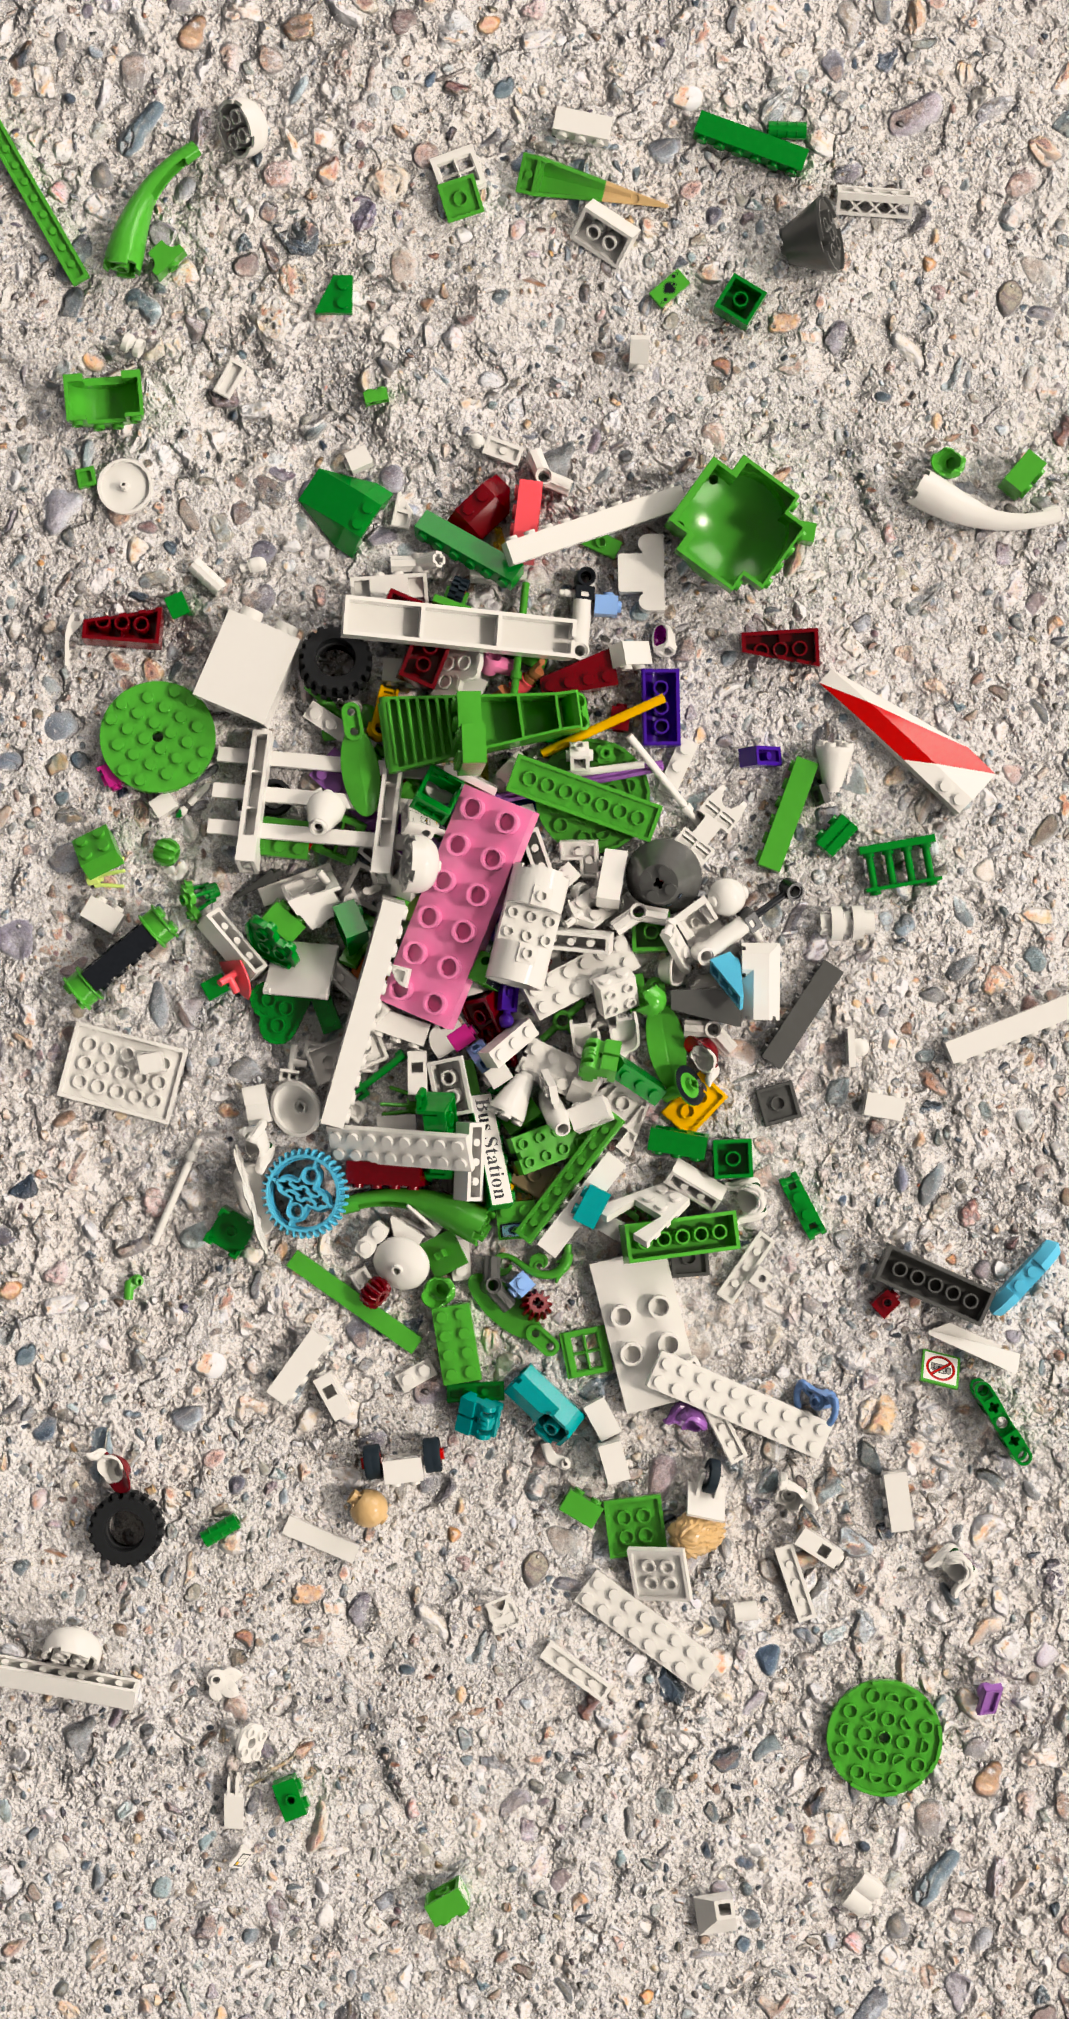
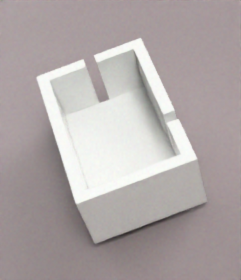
(560, 1065)

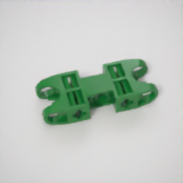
(988, 1397)

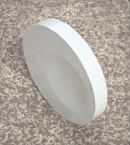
(125, 487)

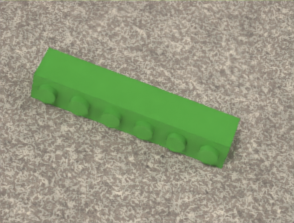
(787, 814)

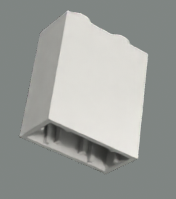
(249, 666)

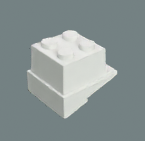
(313, 897)

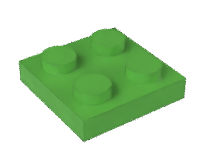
(460, 198)

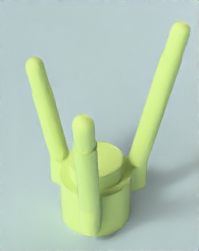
(97, 881)

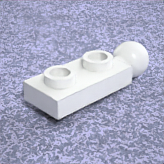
(497, 449)

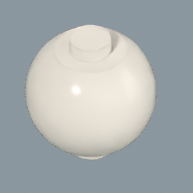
(727, 896)

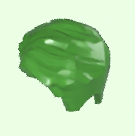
(948, 463)
(438, 1292)

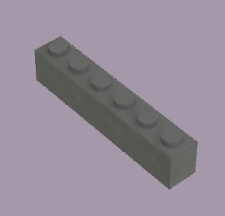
(801, 1014)

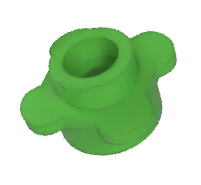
(605, 758)

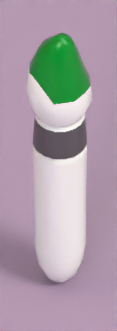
(192, 800)

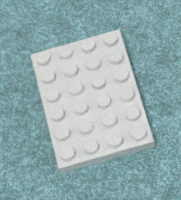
(104, 1073)

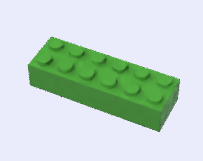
(683, 1237)

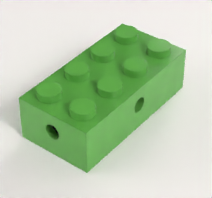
(456, 1343)

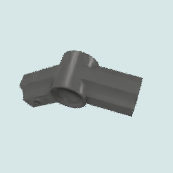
(499, 1294)

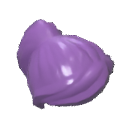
(687, 1417)

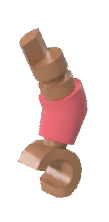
(528, 679)

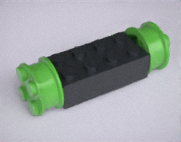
(113, 962)

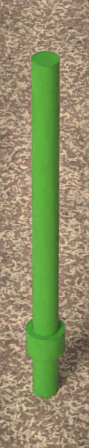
(516, 674)

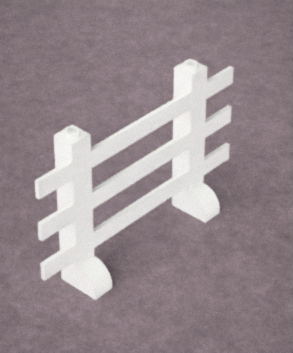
(257, 793)

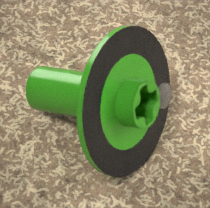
(686, 1086)

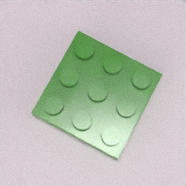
(634, 1523)

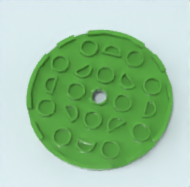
(154, 765)
(566, 826)
(887, 1766)

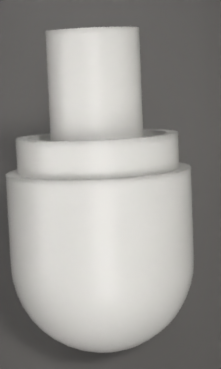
(254, 565)

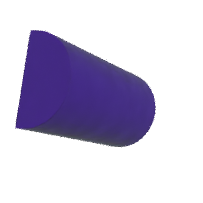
(661, 723)

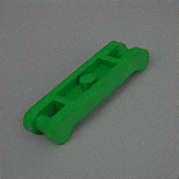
(802, 1205)

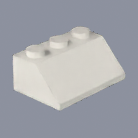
(604, 233)
(451, 1076)

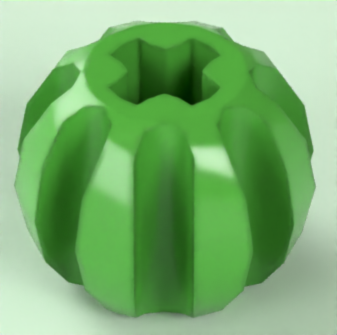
(166, 852)

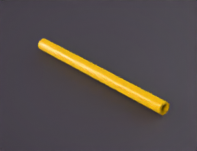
(604, 725)

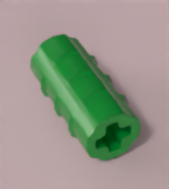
(787, 130)
(220, 1529)

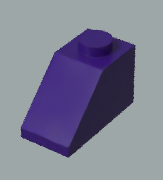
(760, 756)

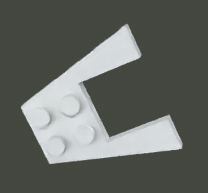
(658, 1201)

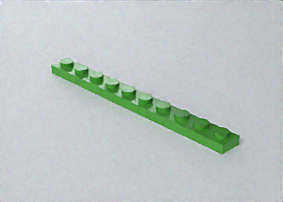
(41, 210)

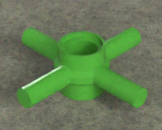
(570, 1013)

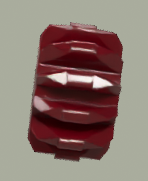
(375, 1292)
(532, 1310)

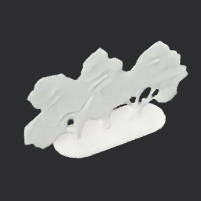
(248, 1189)

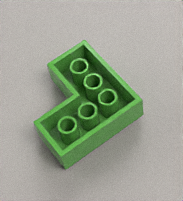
(469, 734)

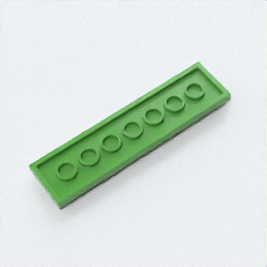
(583, 798)

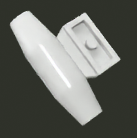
(552, 1105)

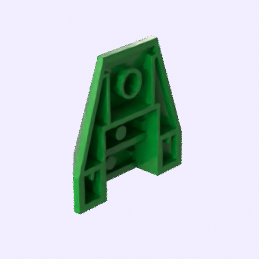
(343, 507)

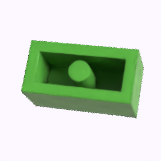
(376, 396)

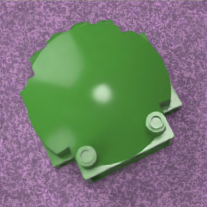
(736, 525)

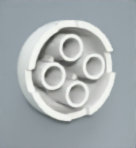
(251, 124)
(418, 864)
(73, 1640)

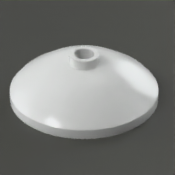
(289, 1112)
(405, 1256)

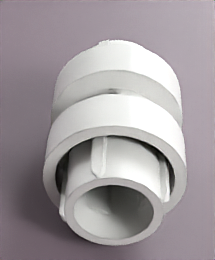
(855, 923)

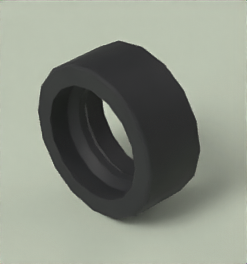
(285, 807)

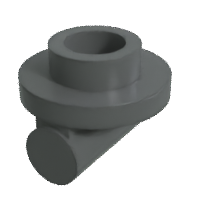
(448, 1185)

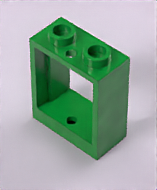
(431, 807)

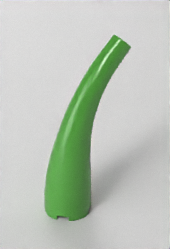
(129, 237)
(462, 1218)

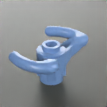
(818, 1399)

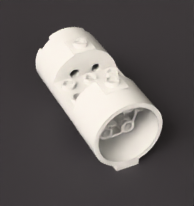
(527, 926)

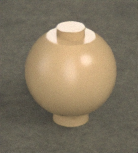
(368, 1507)

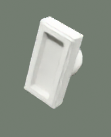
(854, 1047)

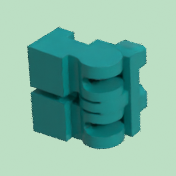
(478, 1416)

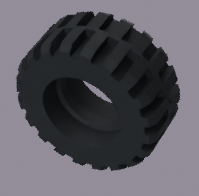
(334, 686)
(109, 1546)

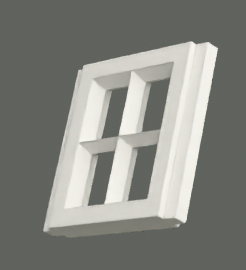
(452, 157)

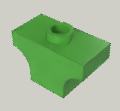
(166, 259)

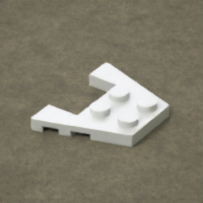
(628, 1107)

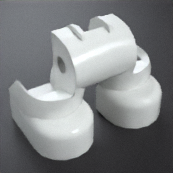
(620, 1029)

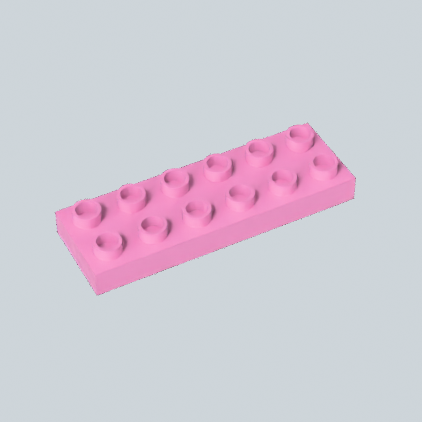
(461, 907)

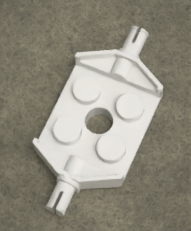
(583, 915)

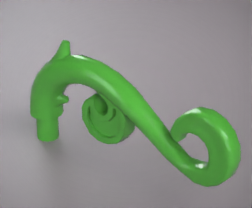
(564, 1264)

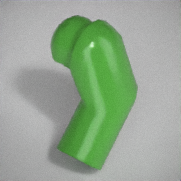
(131, 1284)

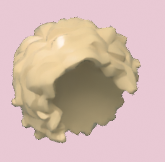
(695, 1535)

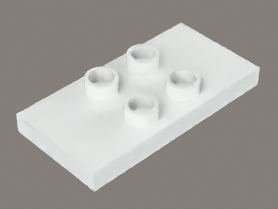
(639, 1321)

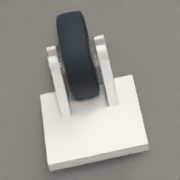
(706, 1496)

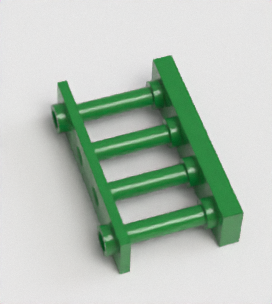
(906, 847)

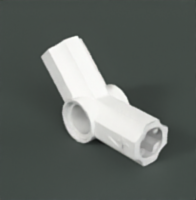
(539, 466)
(418, 562)
(651, 915)
(698, 1028)

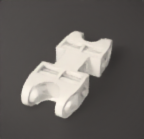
(721, 818)

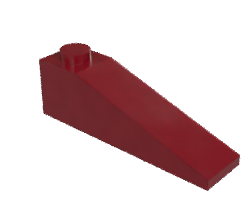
(483, 1014)

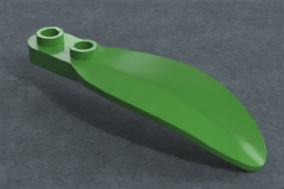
(359, 764)
(665, 1041)
(512, 1320)

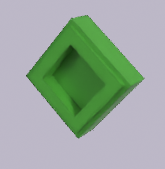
(86, 477)

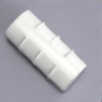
(207, 577)

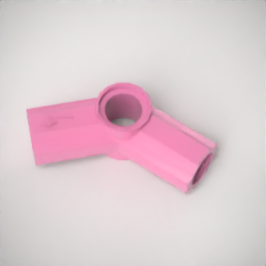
(496, 664)

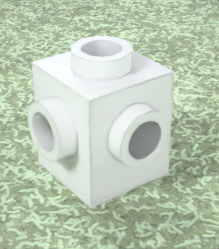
(579, 756)

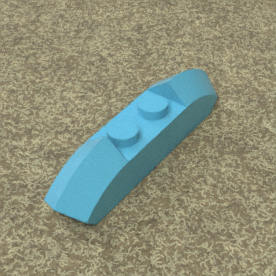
(1025, 1277)

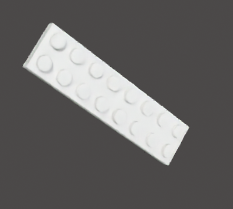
(402, 1147)
(647, 1630)

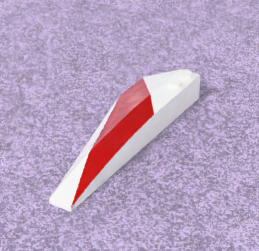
(931, 756)

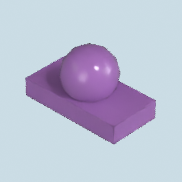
(989, 1698)

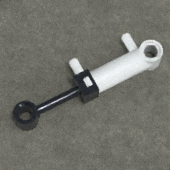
(746, 922)

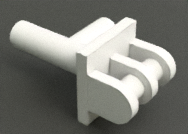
(362, 894)
(292, 1063)

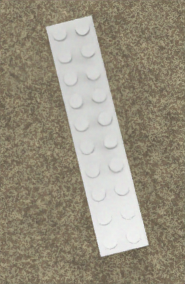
(738, 1404)

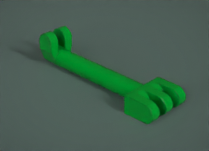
(399, 1057)

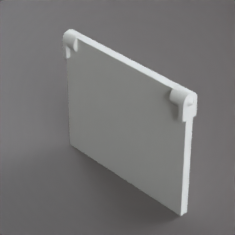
(309, 977)

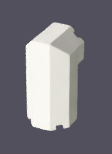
(760, 981)

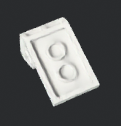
(699, 923)

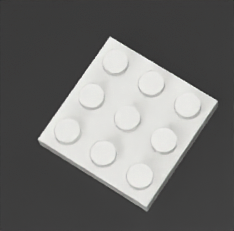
(659, 1573)

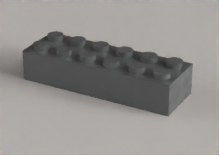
(933, 1284)

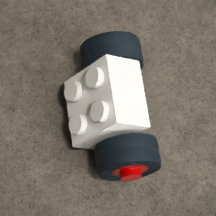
(405, 1466)

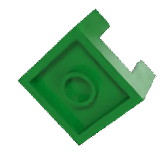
(230, 1231)

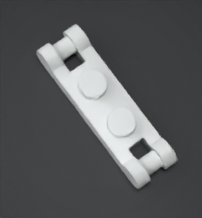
(676, 946)

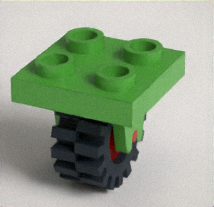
(456, 594)

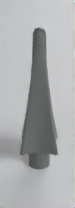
(268, 878)

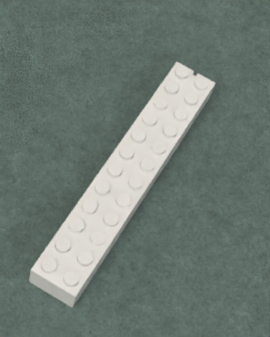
(458, 628)
(362, 1012)

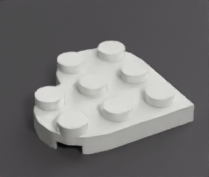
(458, 669)

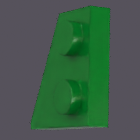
(337, 297)

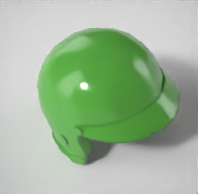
(654, 1000)

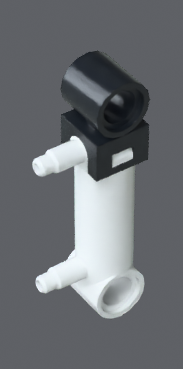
(582, 599)

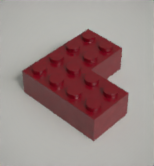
(420, 663)

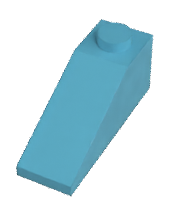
(727, 972)

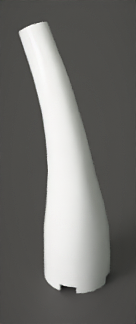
(949, 503)

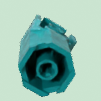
(547, 1406)

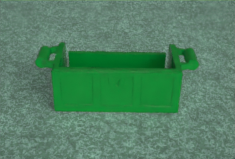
(438, 1116)

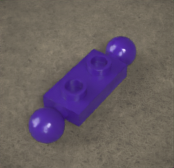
(508, 1004)

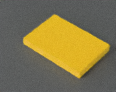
(692, 1117)

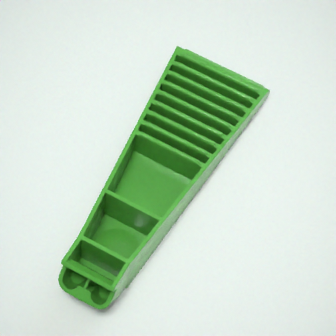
(420, 732)

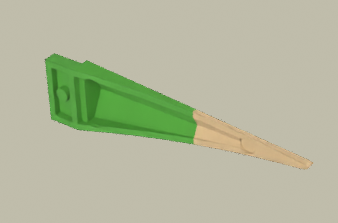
(553, 179)

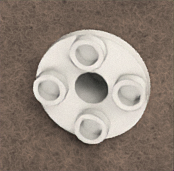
(248, 1742)

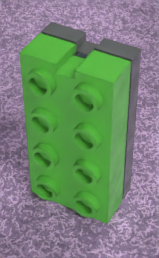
(541, 1148)

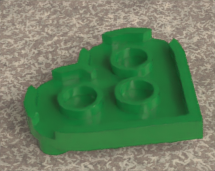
(269, 945)
(278, 1014)

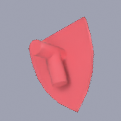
(236, 977)

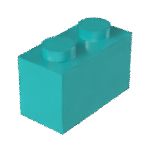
(591, 1205)

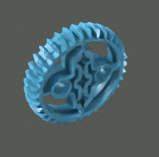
(314, 1192)

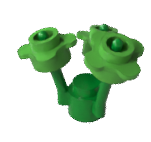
(188, 898)

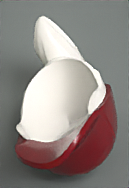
(704, 1056)
(113, 1469)

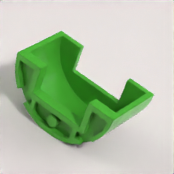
(104, 400)

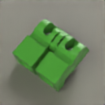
(599, 1059)

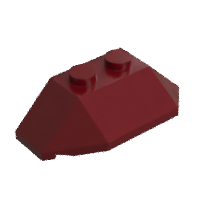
(483, 508)

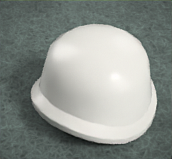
(669, 972)

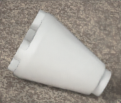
(833, 762)
(324, 811)
(513, 1099)

